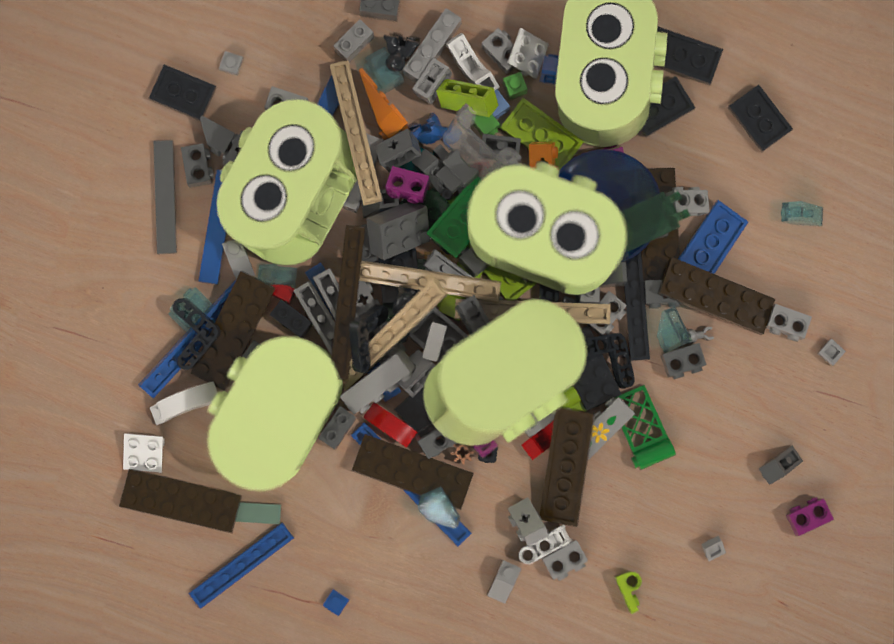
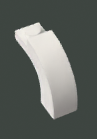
(469, 63)
(183, 402)

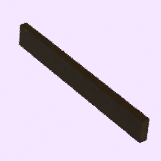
(347, 299)

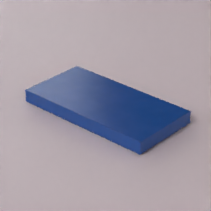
(714, 238)

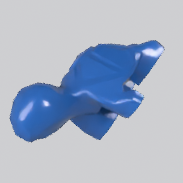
(428, 132)

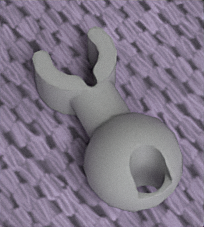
(699, 335)

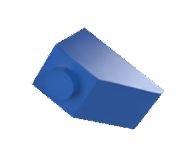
(549, 69)

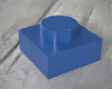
(335, 602)

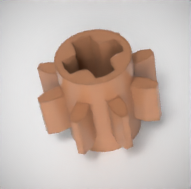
(458, 457)

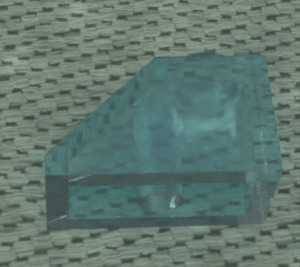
(801, 213)
(672, 330)
(438, 508)

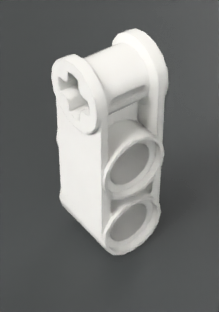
(555, 543)

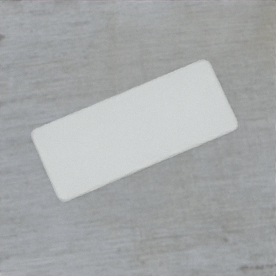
(434, 341)

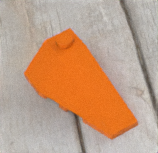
(387, 116)

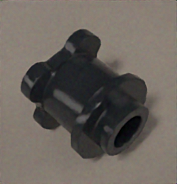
(492, 459)

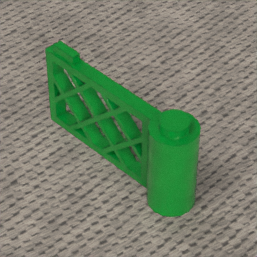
(652, 451)

